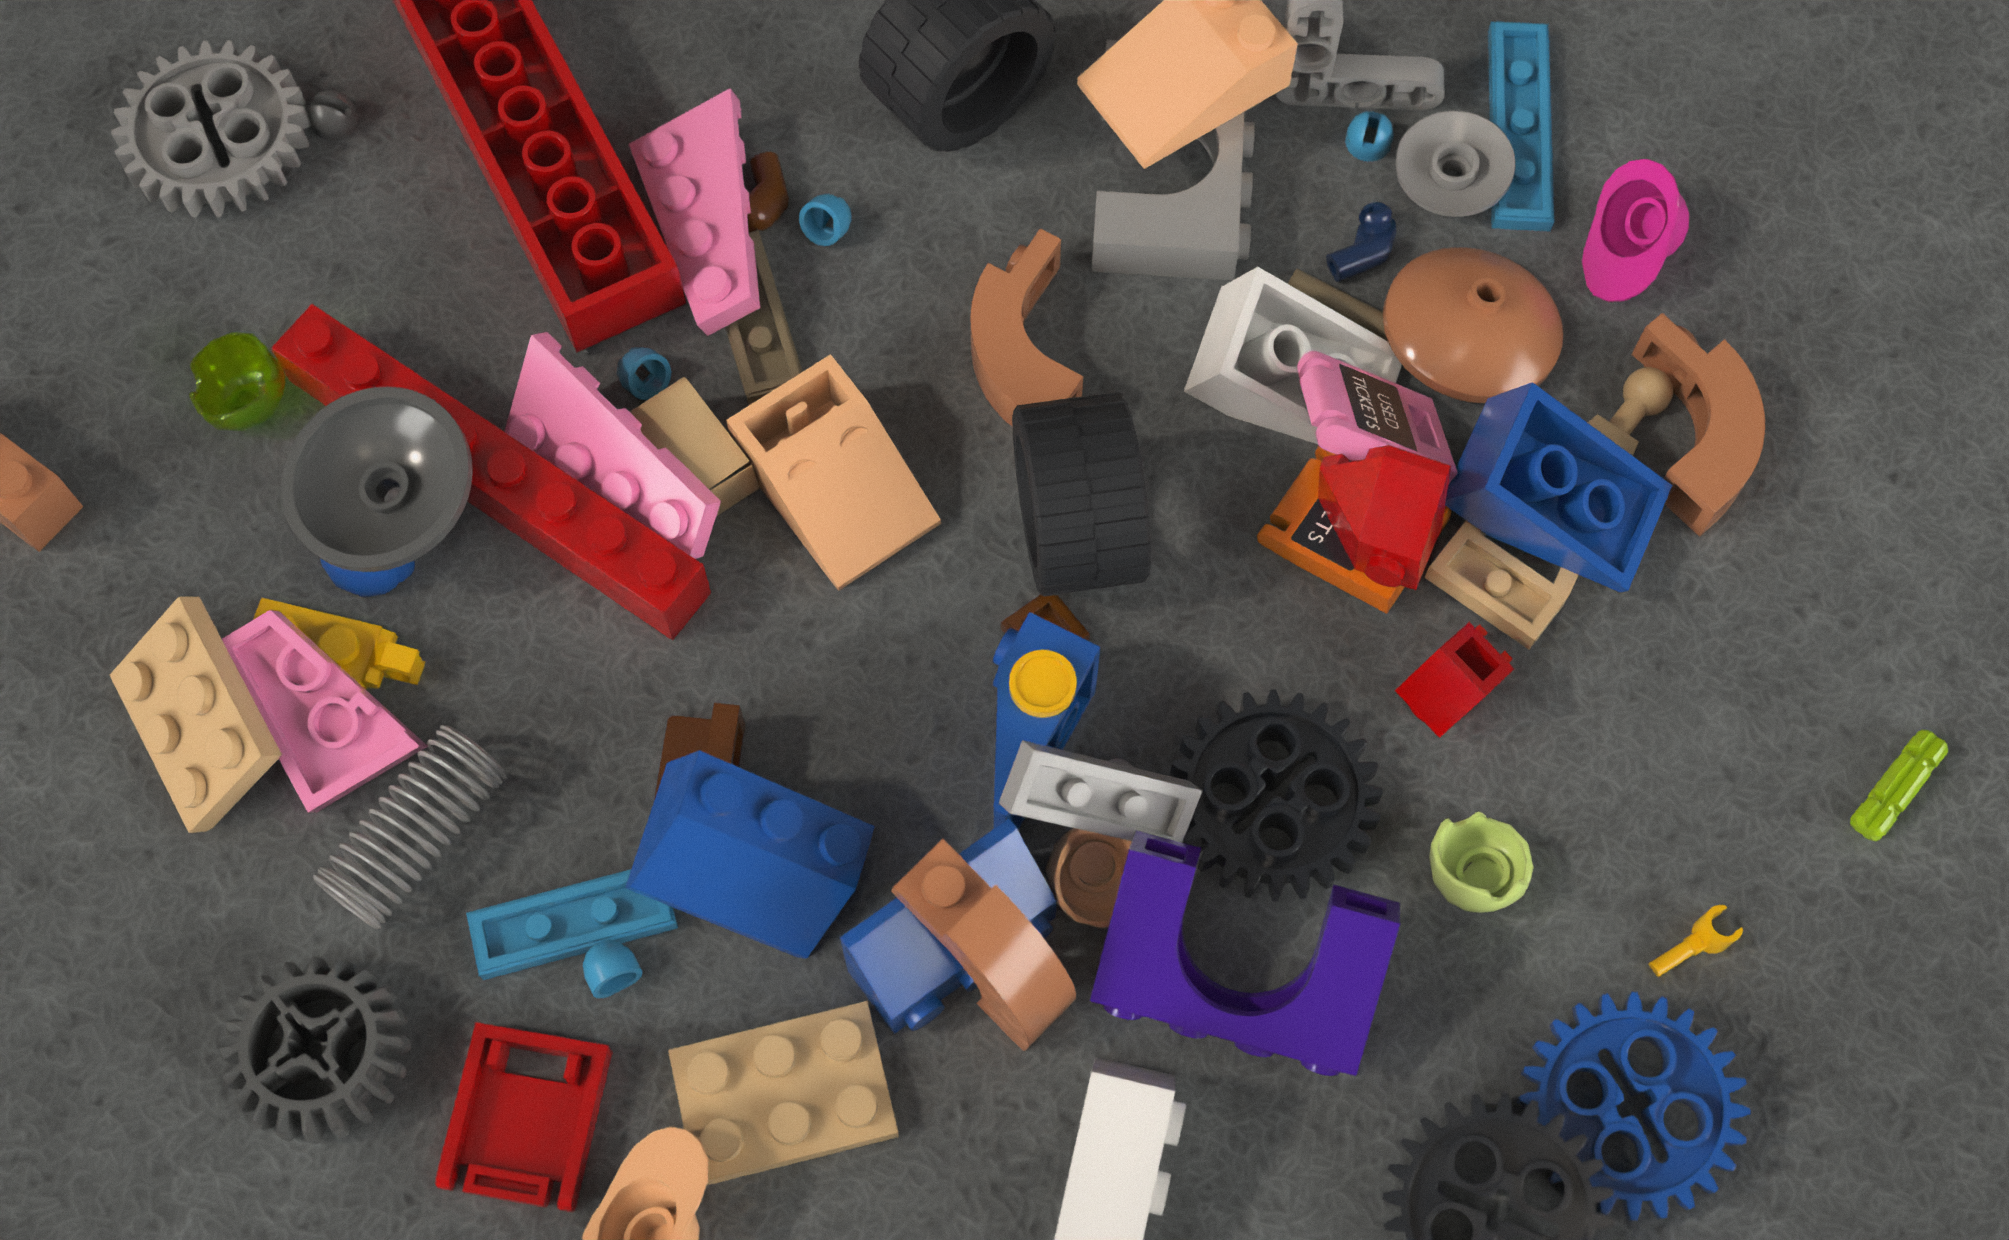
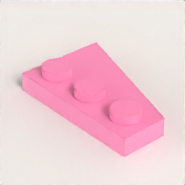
(319, 715)

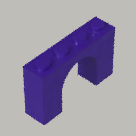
(1313, 1018)

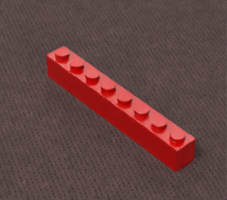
(514, 482)

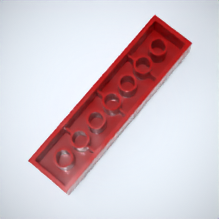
(547, 164)

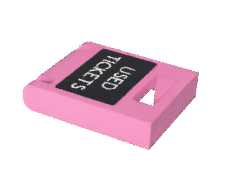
(1367, 412)

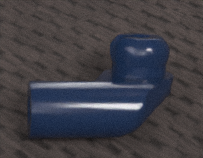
(1371, 244)

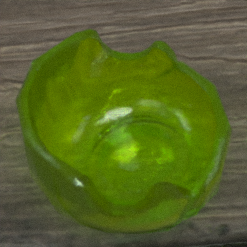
(236, 382)

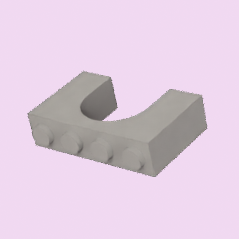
(1185, 231)

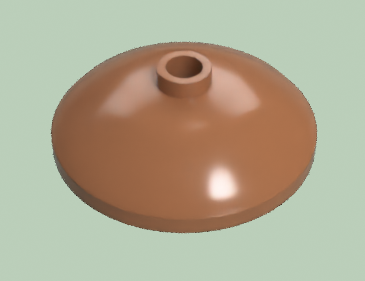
(1472, 323)

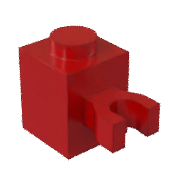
(1455, 679)

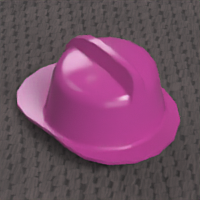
(1633, 230)

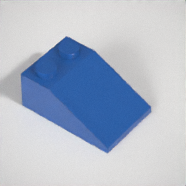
(1557, 488)
(1014, 724)

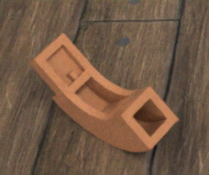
(1002, 355)
(1725, 418)
(993, 940)

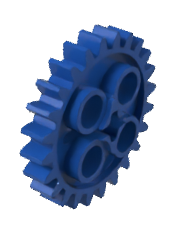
(1687, 1076)

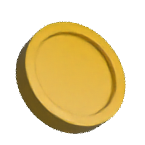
(1042, 683)

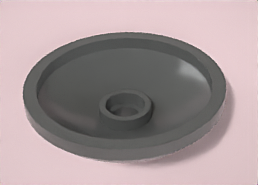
(358, 453)

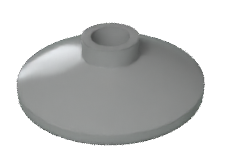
(1459, 143)

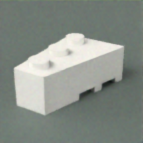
(1119, 1153)

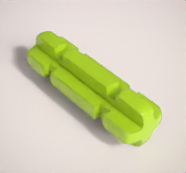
(1899, 785)

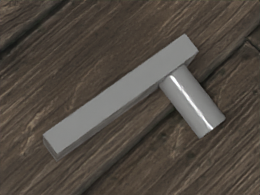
(1097, 794)

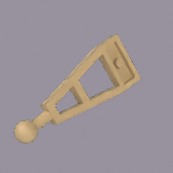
(1504, 587)

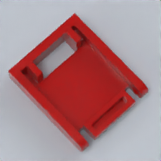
(523, 1129)

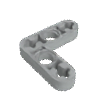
(1391, 80)

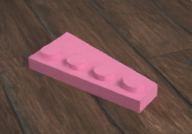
(703, 207)
(603, 448)

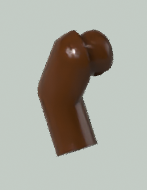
(770, 195)

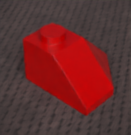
(1386, 511)

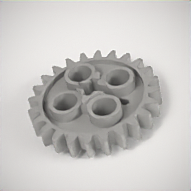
(167, 130)

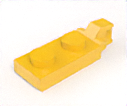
(356, 646)

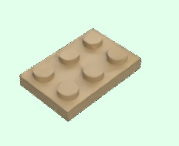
(195, 714)
(785, 1092)

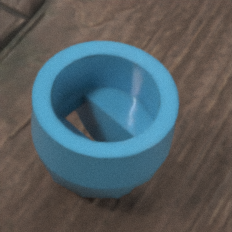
(1356, 130)
(816, 215)
(651, 361)
(610, 968)

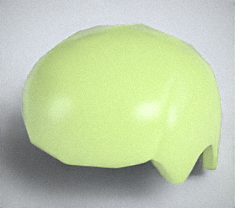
(1498, 866)

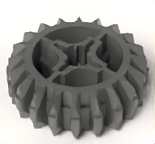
(291, 1063)

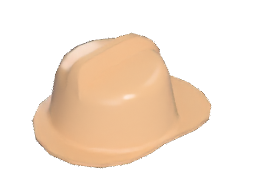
(654, 1191)

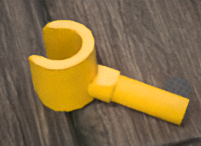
(1702, 939)

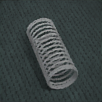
(349, 891)

